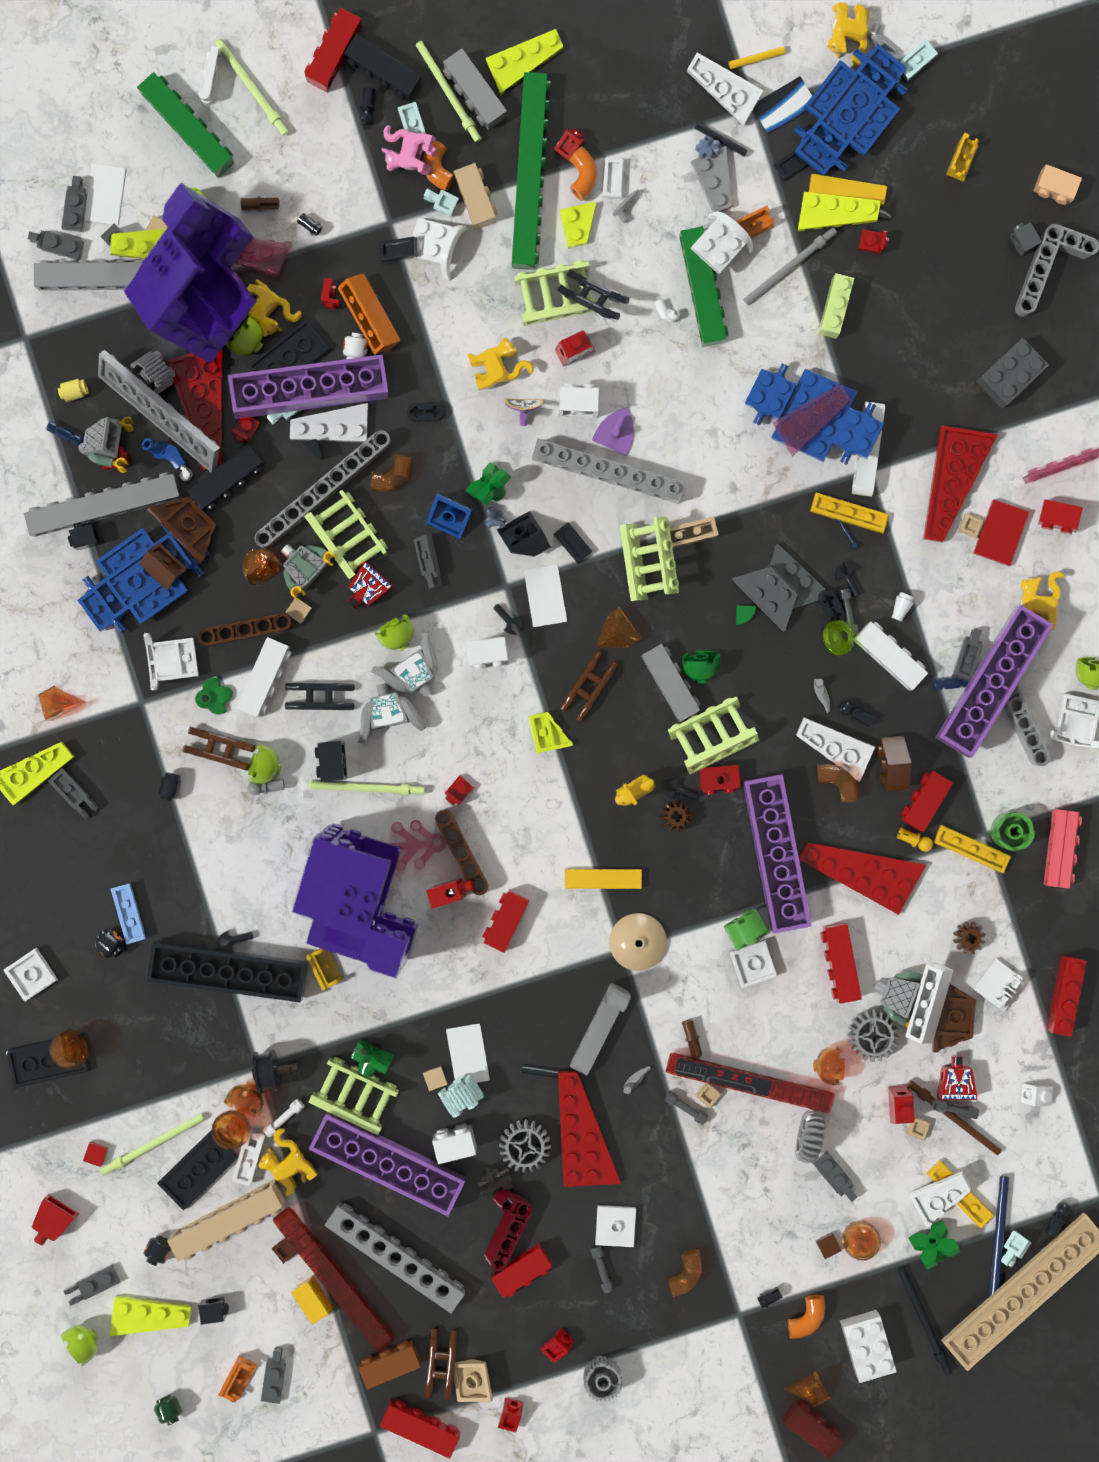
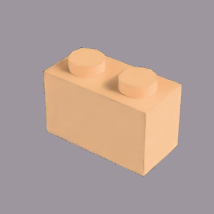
(1057, 185)

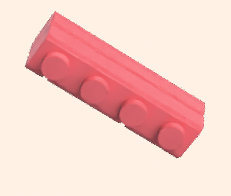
(1061, 848)

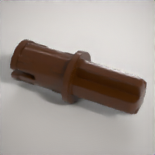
(259, 203)
(692, 1038)

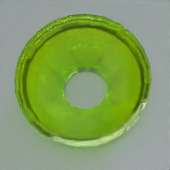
(833, 638)

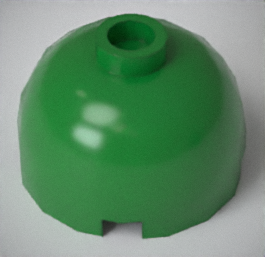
(701, 666)

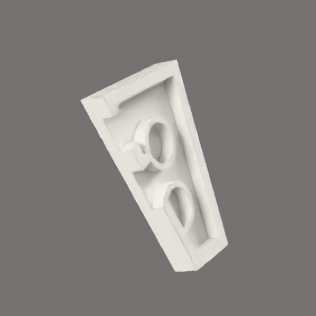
(939, 1196)

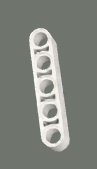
(866, 468)

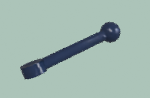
(854, 545)

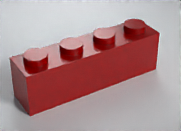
(330, 55)
(841, 962)
(1066, 995)
(420, 1428)

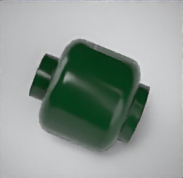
(167, 1410)

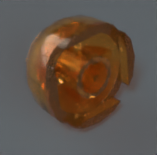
(260, 565)
(68, 1050)
(830, 1065)
(245, 1099)
(231, 1129)
(861, 1240)

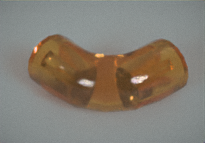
(394, 478)
(842, 778)
(689, 1276)

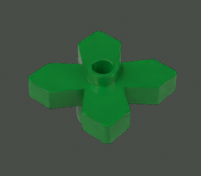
(490, 485)
(371, 1058)
(935, 1245)

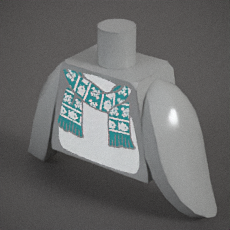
(413, 671)
(387, 711)

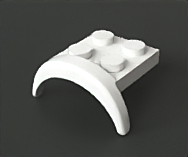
(722, 242)
(437, 243)
(170, 659)
(1077, 722)

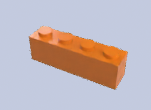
(369, 314)

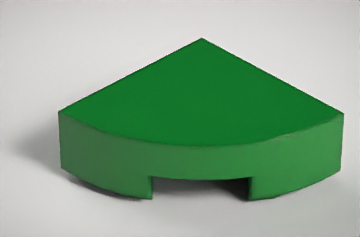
(744, 614)

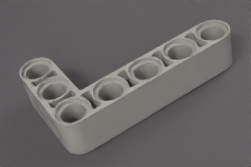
(1045, 263)
(1030, 729)
(613, 1002)

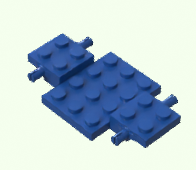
(850, 109)
(848, 430)
(130, 586)

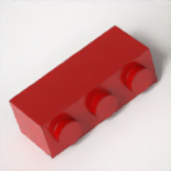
(925, 800)
(505, 920)
(522, 1271)

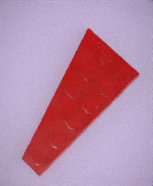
(201, 394)
(955, 469)
(873, 876)
(583, 1146)

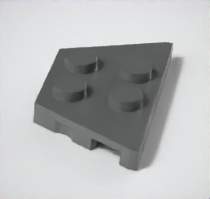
(797, 576)
(770, 593)

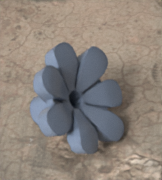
(707, 147)
(495, 518)

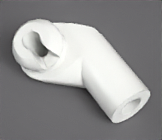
(665, 313)

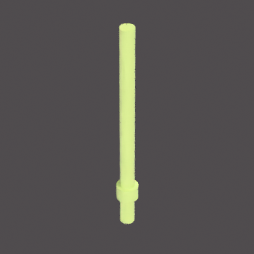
(273, 116)
(467, 122)
(404, 789)
(120, 1162)

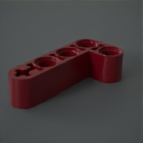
(497, 1252)

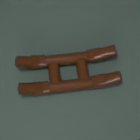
(588, 674)
(212, 738)
(433, 1355)

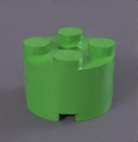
(1022, 827)
(746, 929)

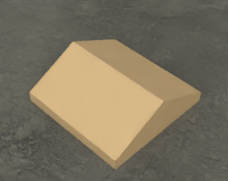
(472, 1381)

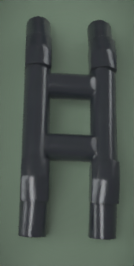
(587, 286)
(310, 688)

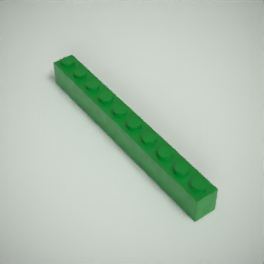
(529, 171)

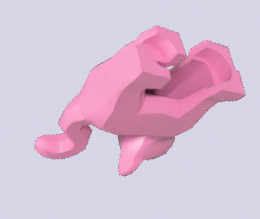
(411, 150)

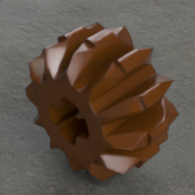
(671, 821)
(975, 941)

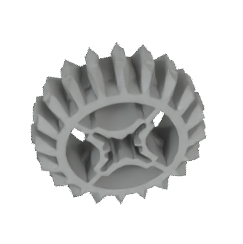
(872, 1028)
(529, 1129)
(810, 1137)

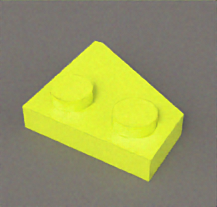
(577, 223)
(547, 733)

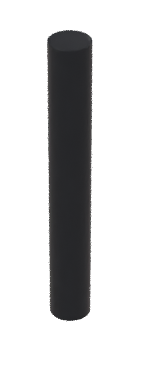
(723, 140)
(539, 1071)

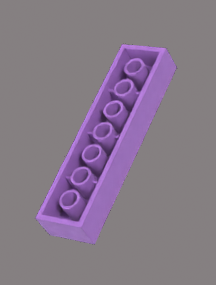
(308, 386)
(994, 681)
(777, 853)
(388, 1163)

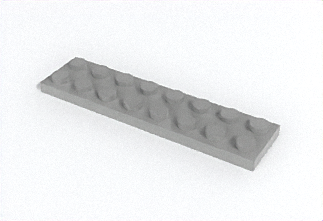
(158, 411)

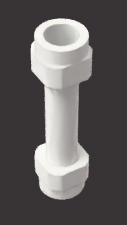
(295, 1107)

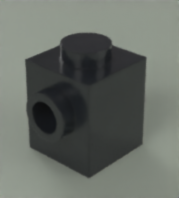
(83, 536)

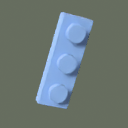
(128, 913)

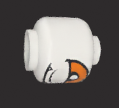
(355, 346)

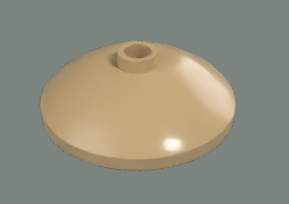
(634, 928)

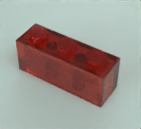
(813, 1429)

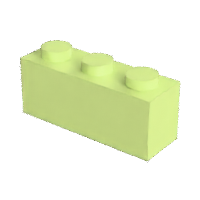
(836, 306)

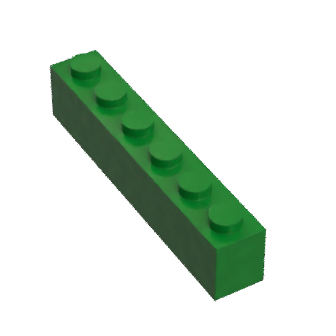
(185, 124)
(703, 291)

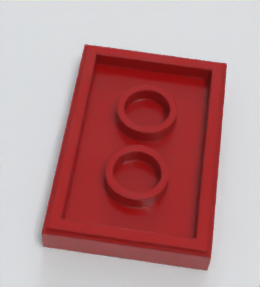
(1000, 532)

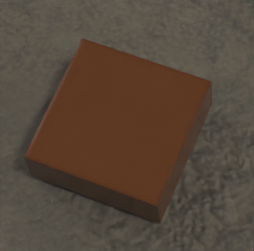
(828, 1245)
(284, 1250)

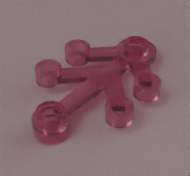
(414, 844)

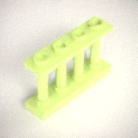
(551, 313)
(328, 536)
(634, 563)
(713, 753)
(338, 1107)

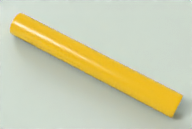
(757, 57)

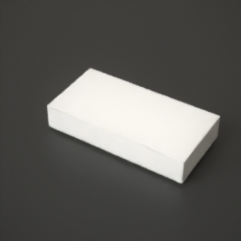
(613, 178)

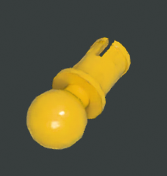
(925, 843)

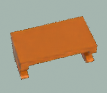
(757, 222)
(237, 1379)

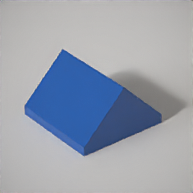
(449, 516)

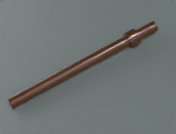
(925, 1095)

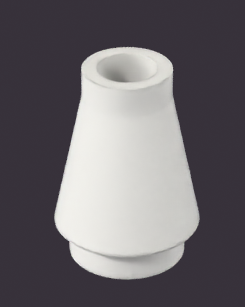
(902, 606)

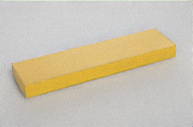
(847, 188)
(849, 513)
(972, 849)
(603, 878)
(970, 1203)

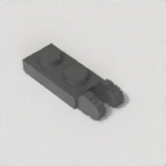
(72, 792)
(94, 1284)

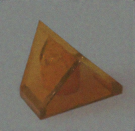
(617, 631)
(57, 703)
(809, 1389)

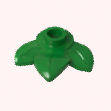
(217, 696)

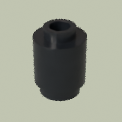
(169, 786)

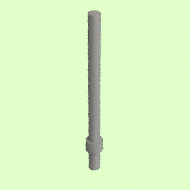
(819, 243)

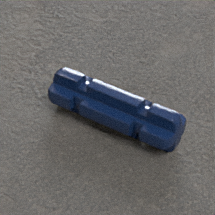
(64, 433)
(949, 683)

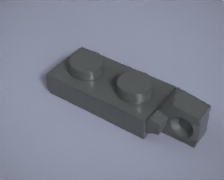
(74, 206)
(57, 244)
(428, 560)
(968, 656)
(835, 1176)
(274, 1378)

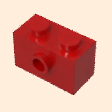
(1060, 516)
(719, 778)

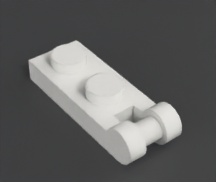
(210, 76)
(248, 1159)

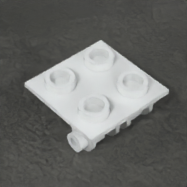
(999, 985)

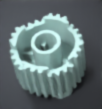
(461, 1095)

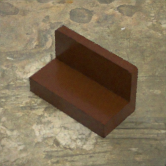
(162, 565)

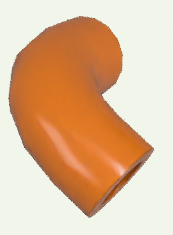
(587, 173)
(438, 175)
(810, 1320)

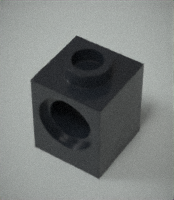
(213, 1310)

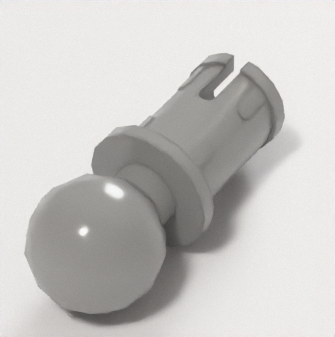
(273, 785)

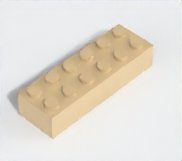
(227, 1220)

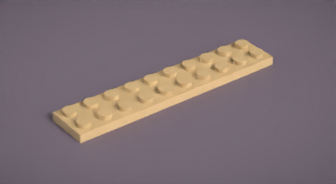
(1024, 1292)

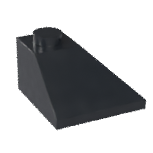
(524, 536)

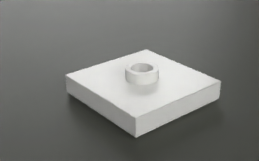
(753, 964)
(30, 974)
(615, 1226)

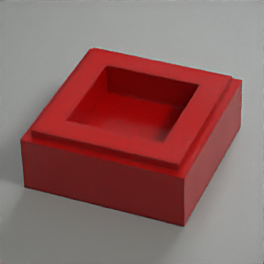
(95, 1154)

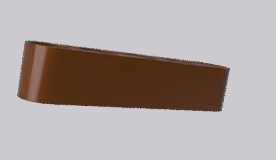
(236, 634)
(461, 842)

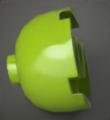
(246, 338)
(396, 633)
(1088, 672)
(263, 765)
(81, 1343)

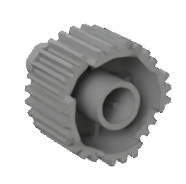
(153, 371)
(600, 1368)

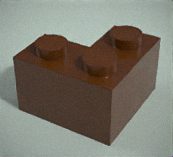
(894, 763)

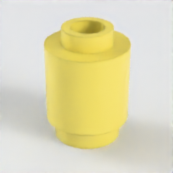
(73, 390)

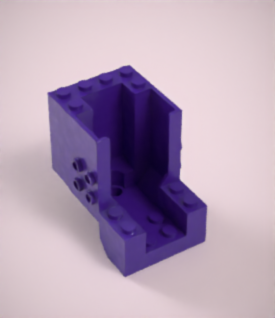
(187, 278)
(346, 897)

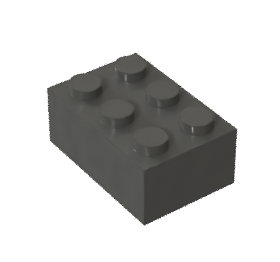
(1012, 373)

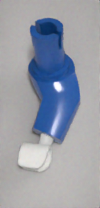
(171, 453)

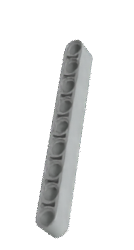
(327, 480)

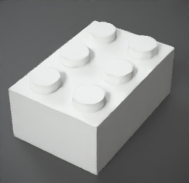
(868, 1346)

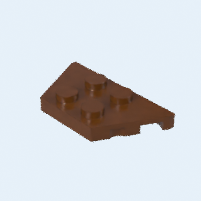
(186, 524)
(956, 1020)

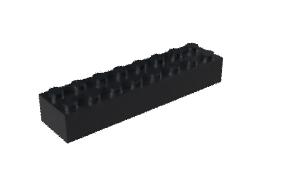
(227, 971)

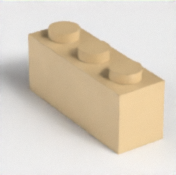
(475, 196)
(693, 532)

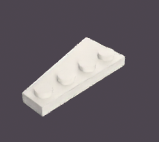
(726, 87)
(338, 425)
(837, 746)

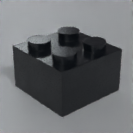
(331, 761)

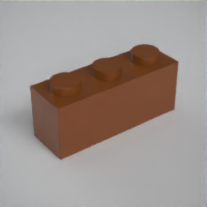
(389, 1364)

